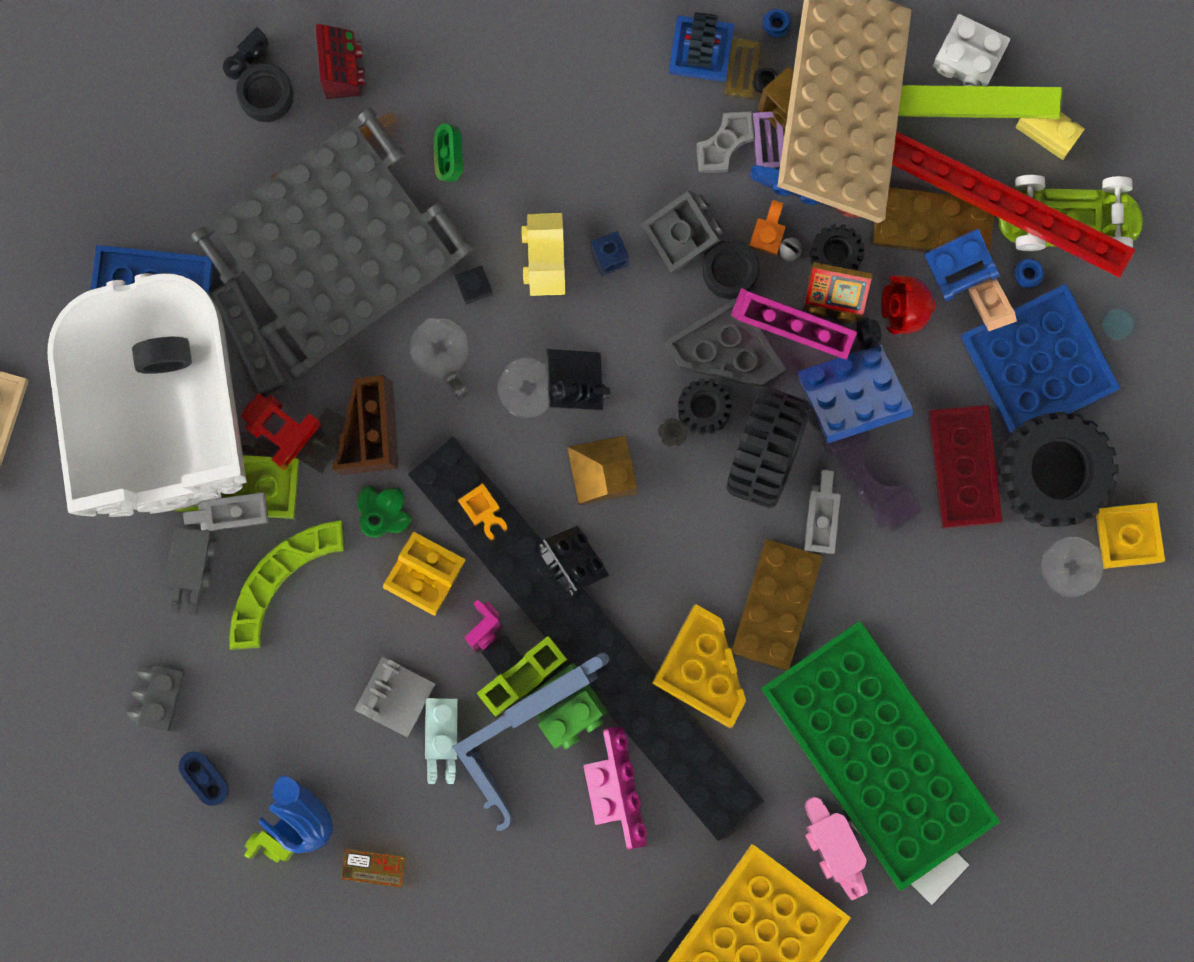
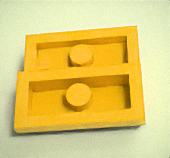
(424, 573)

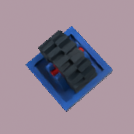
(701, 47)

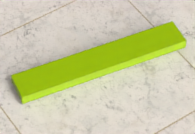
(981, 101)

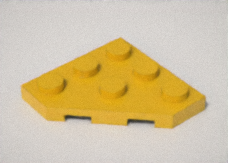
(703, 668)

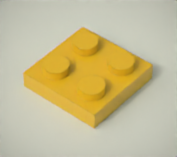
(1130, 535)

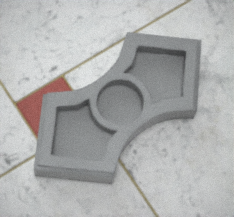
(715, 152)

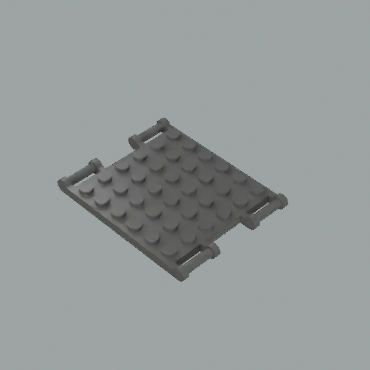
(332, 243)

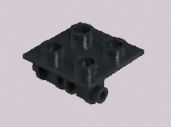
(575, 380)
(575, 558)

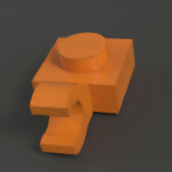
(768, 233)

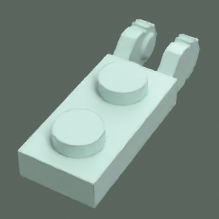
(440, 737)

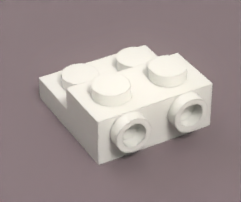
(970, 52)

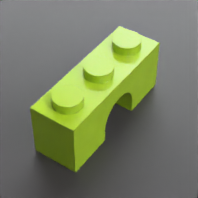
(523, 677)

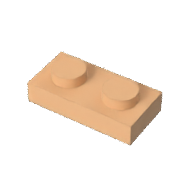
(992, 304)

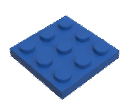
(855, 393)

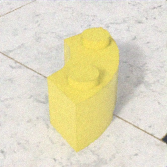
(545, 254)

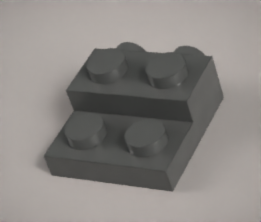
(683, 230)

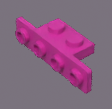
(614, 790)

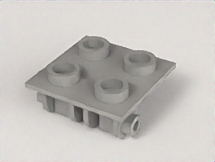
(394, 696)

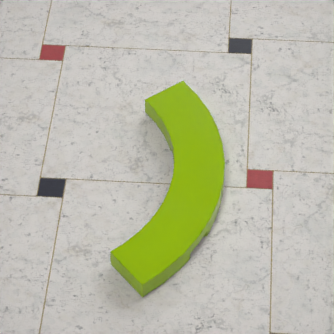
(272, 572)

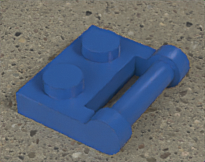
(956, 256)

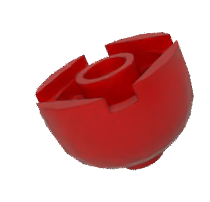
(907, 304)

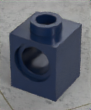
(609, 253)

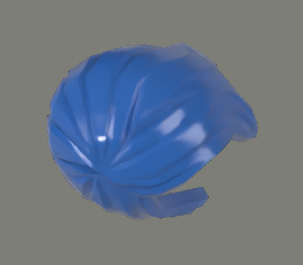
(303, 817)

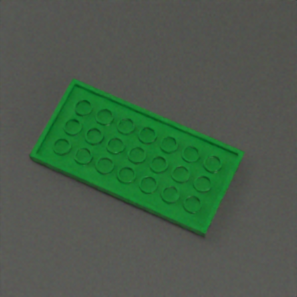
(880, 756)

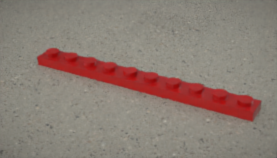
(1011, 206)

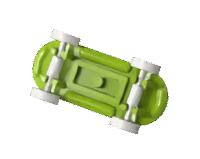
(1104, 210)

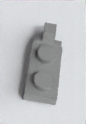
(229, 512)
(822, 516)

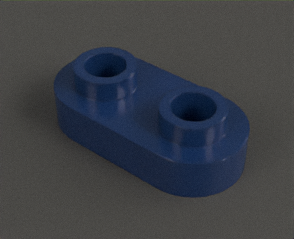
(204, 778)

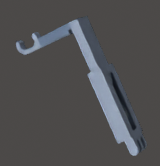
(514, 717)

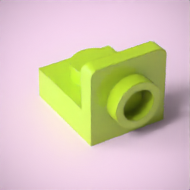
(273, 848)

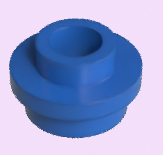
(777, 15)
(1032, 265)

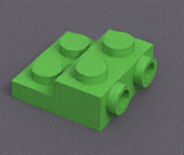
(571, 715)

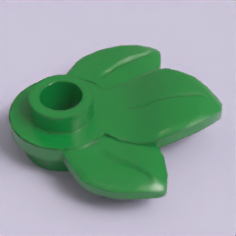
(385, 508)

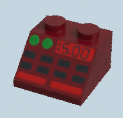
(339, 62)

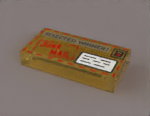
(373, 868)

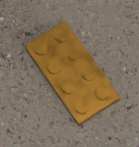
(928, 220)
(776, 605)

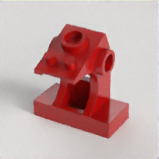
(290, 437)

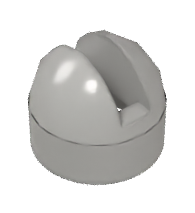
(788, 254)

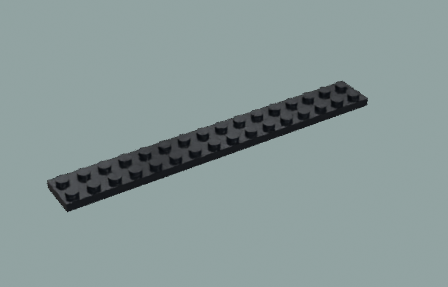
(582, 631)

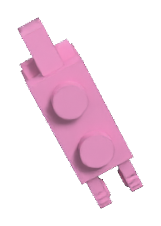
(837, 847)

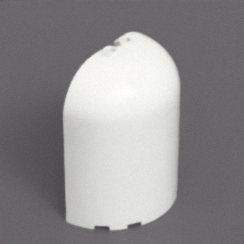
(137, 435)

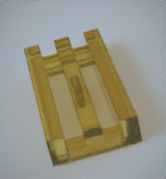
(739, 92)

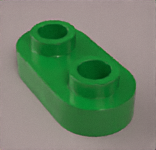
(448, 153)

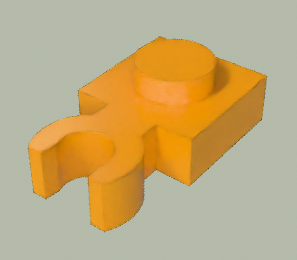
(481, 508)

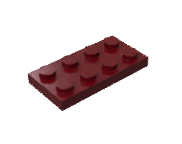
(965, 467)

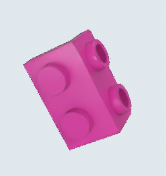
(483, 634)

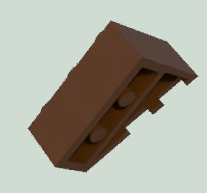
(369, 428)

